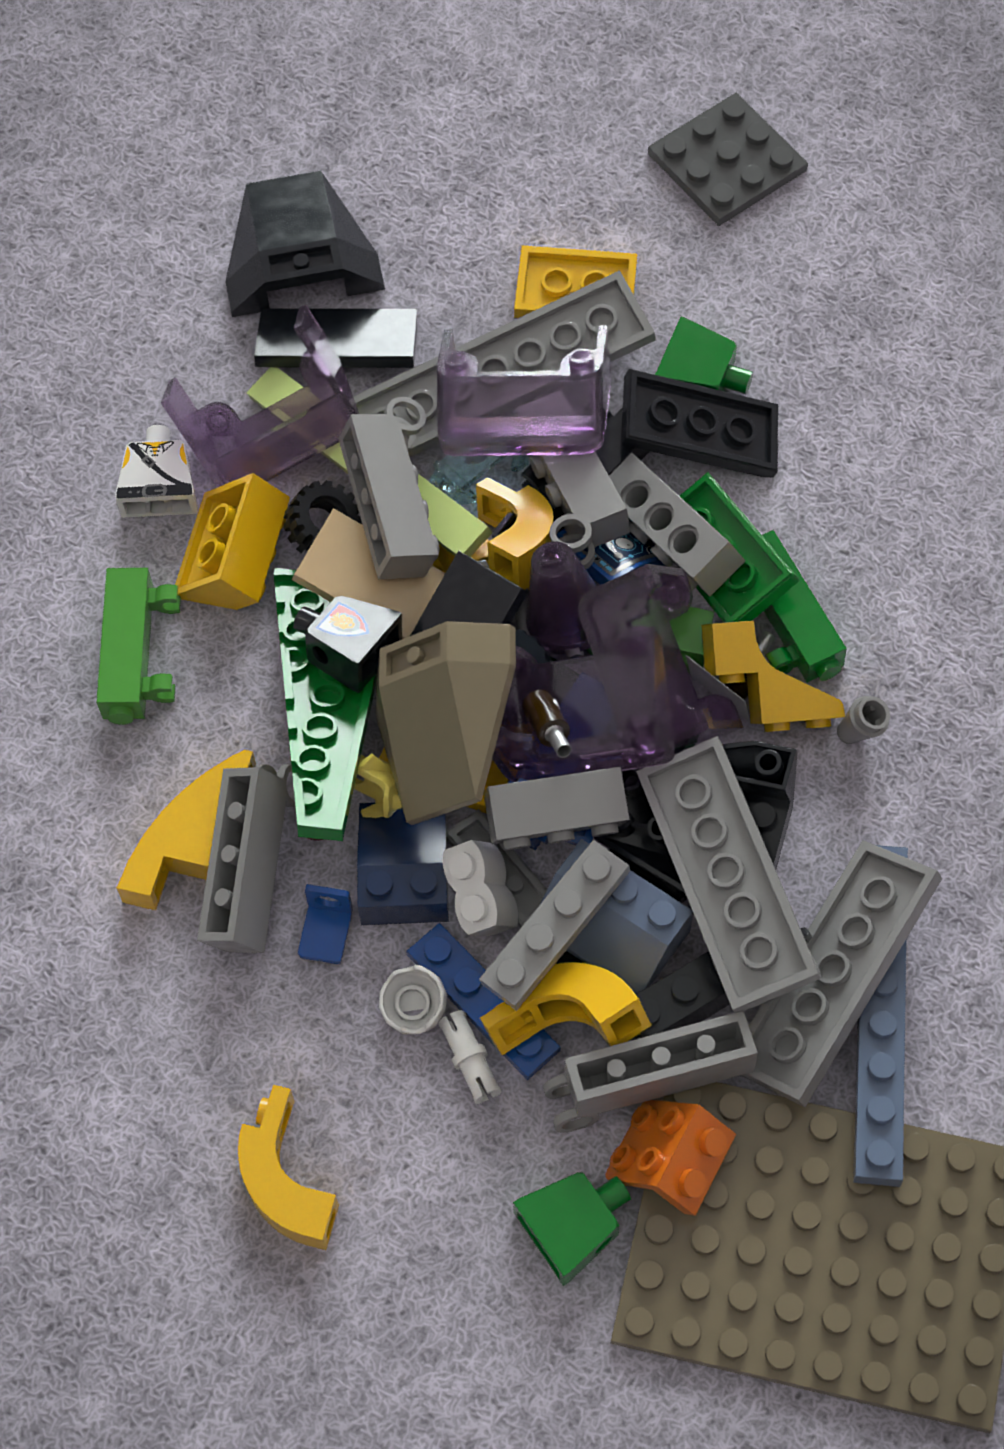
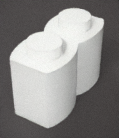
(479, 878)

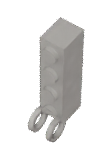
(388, 490)
(587, 499)
(244, 858)
(652, 1068)

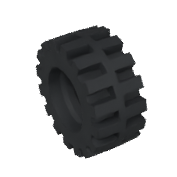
(316, 496)

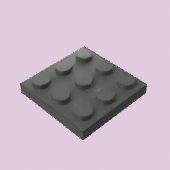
(727, 158)

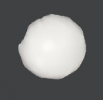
(413, 990)

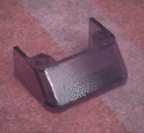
(523, 409)
(278, 434)

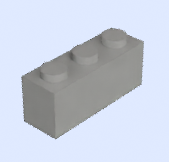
(556, 807)

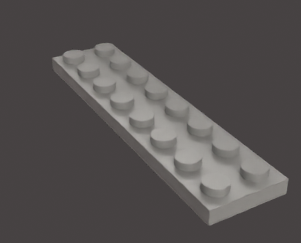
(526, 344)

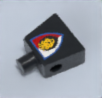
(348, 638)

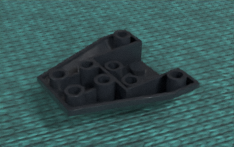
(295, 236)
(768, 784)

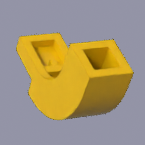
(513, 549)
(570, 994)
(287, 1206)

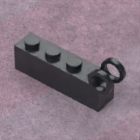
(686, 995)

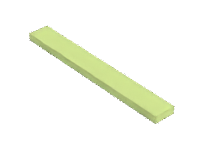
(448, 520)

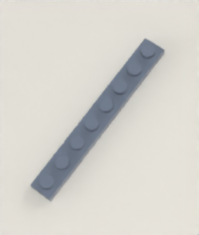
(881, 1077)

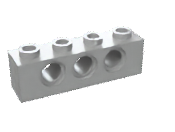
(674, 527)

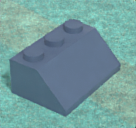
(632, 930)

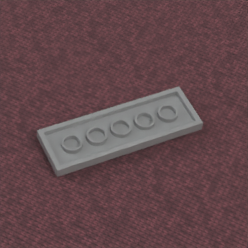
(728, 876)
(853, 949)

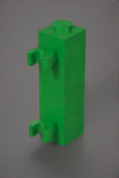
(803, 629)

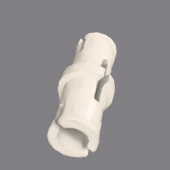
(469, 1056)

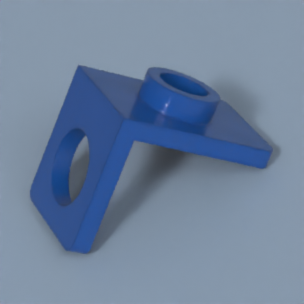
(325, 924)

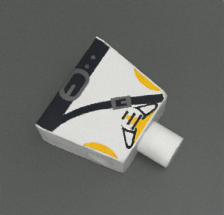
(156, 477)

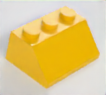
(233, 544)

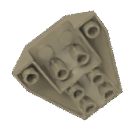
(443, 712)

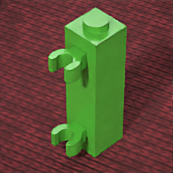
(126, 644)

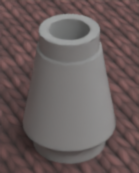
(864, 720)

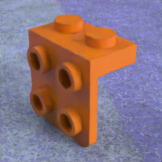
(672, 1152)

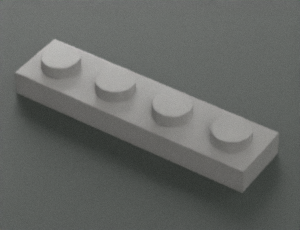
(554, 925)

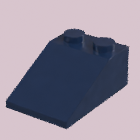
(401, 870)

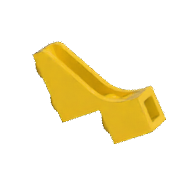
(773, 696)

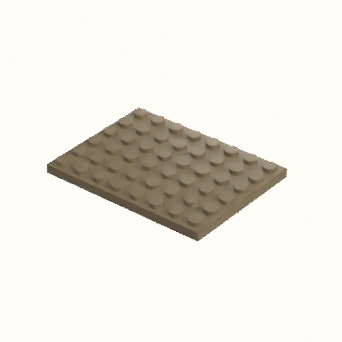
(826, 1277)

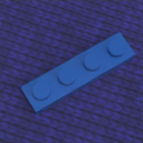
(461, 981)

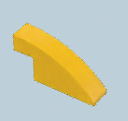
(178, 838)

